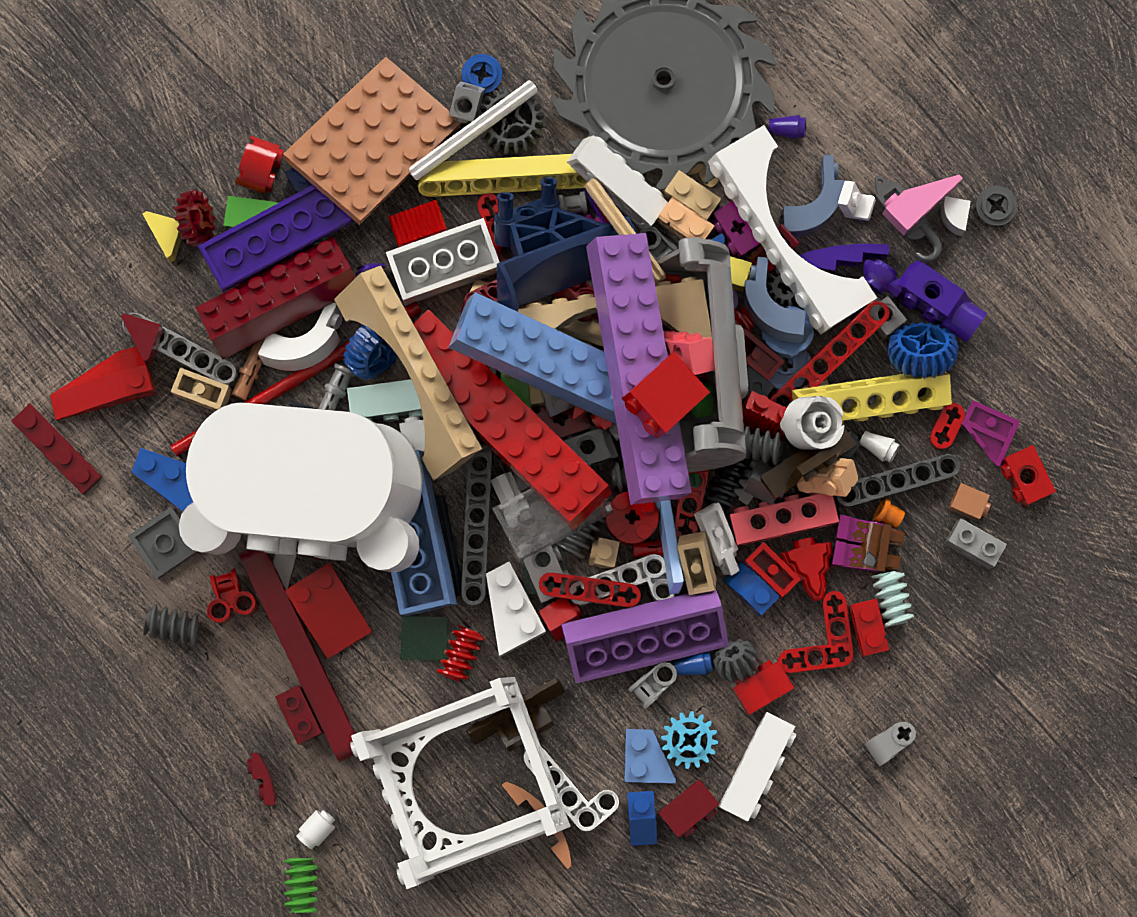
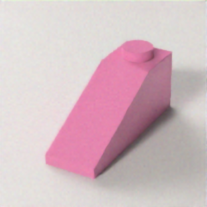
(915, 203)

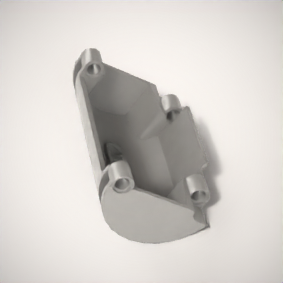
(719, 437)

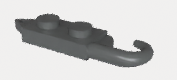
(920, 230)

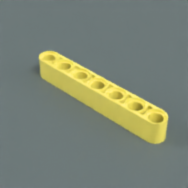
(499, 175)

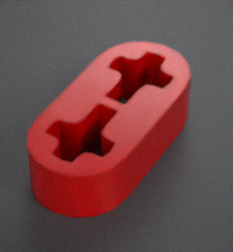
(952, 429)

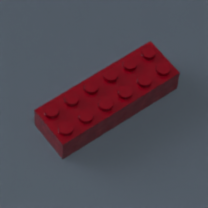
(276, 298)

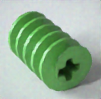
(301, 885)

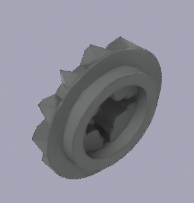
(994, 194)

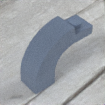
(813, 216)
(768, 316)

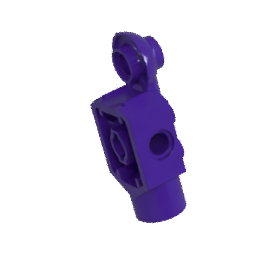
(949, 303)

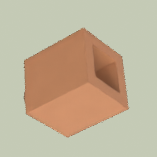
(969, 502)

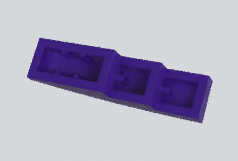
(845, 255)

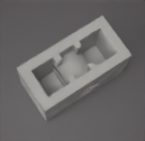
(975, 544)

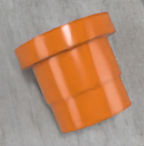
(888, 513)

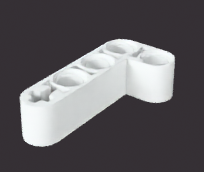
(643, 577)
(582, 804)

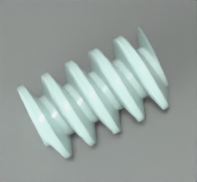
(892, 598)

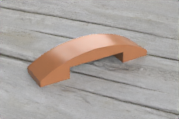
(519, 796)

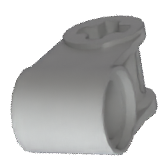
(652, 685)
(887, 745)

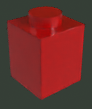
(557, 614)

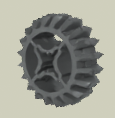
(519, 126)

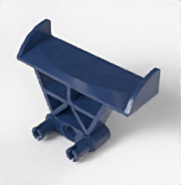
(545, 247)

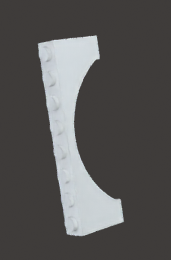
(743, 174)

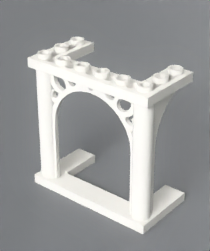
(382, 744)

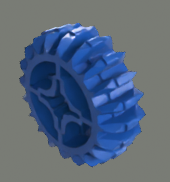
(923, 350)
(368, 354)

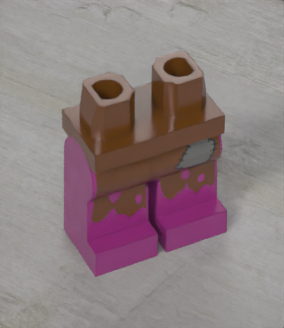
(873, 547)

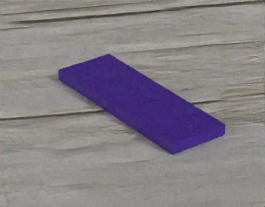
(272, 236)

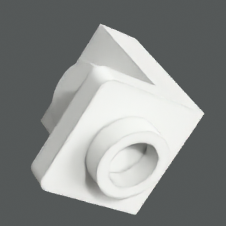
(855, 204)

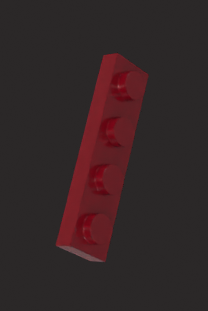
(56, 448)

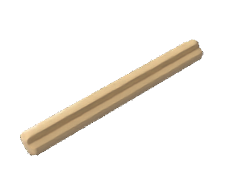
(617, 220)

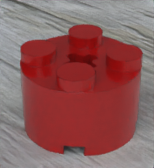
(258, 165)
(621, 529)

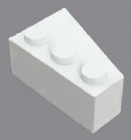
(512, 611)

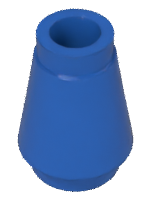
(695, 664)

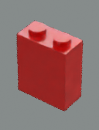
(665, 395)

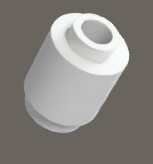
(316, 829)

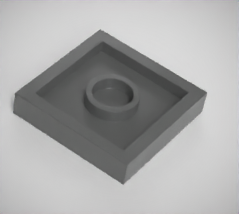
(161, 543)

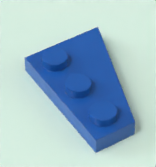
(164, 476)

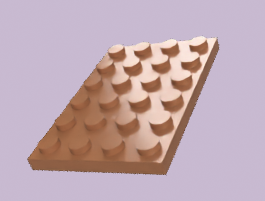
(371, 140)

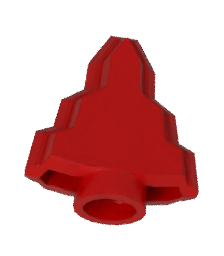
(810, 563)

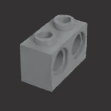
(537, 572)

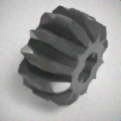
(776, 293)
(736, 661)

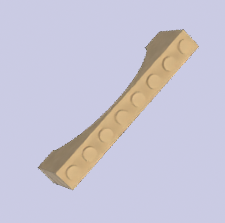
(680, 306)
(447, 433)

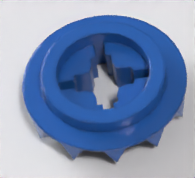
(475, 65)

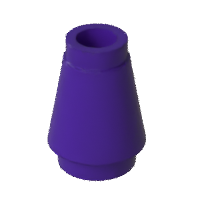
(790, 127)

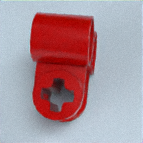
(230, 596)

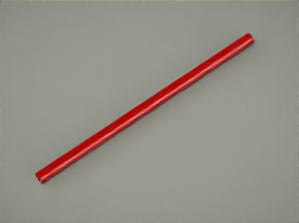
(289, 382)

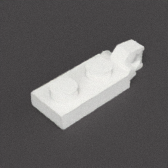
(719, 538)

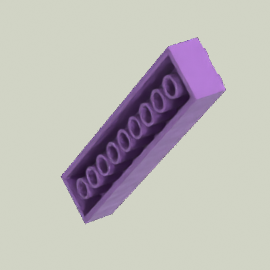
(632, 348)

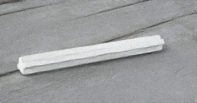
(473, 130)

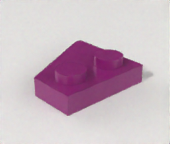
(990, 430)

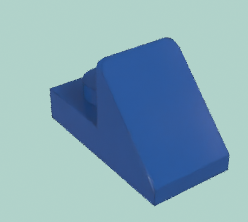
(642, 818)

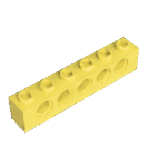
(936, 396)

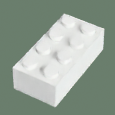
(443, 261)

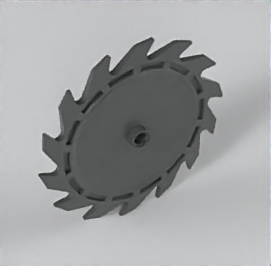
(671, 123)

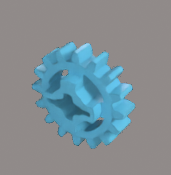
(681, 730)

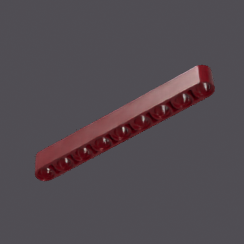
(300, 651)

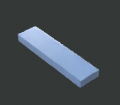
(669, 546)

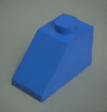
(751, 589)

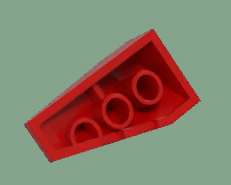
(110, 383)

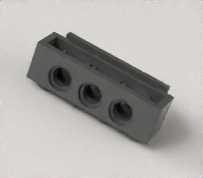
(603, 453)

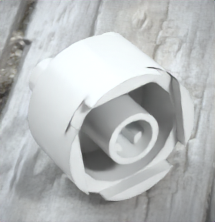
(813, 422)

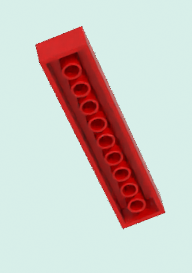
(514, 430)

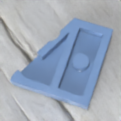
(645, 758)

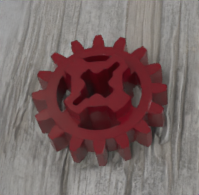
(194, 218)

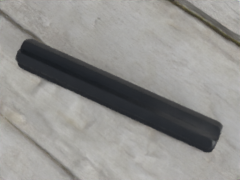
(449, 543)

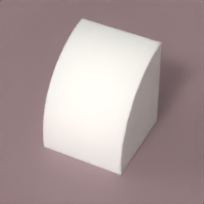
(955, 214)

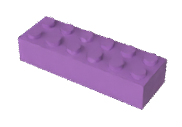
(645, 635)

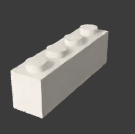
(619, 181)
(757, 766)

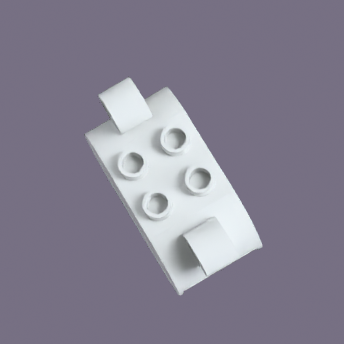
(303, 480)

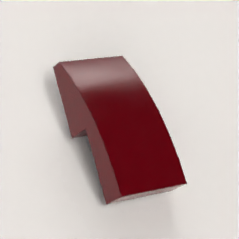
(260, 770)

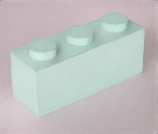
(385, 400)

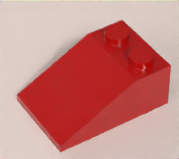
(328, 611)

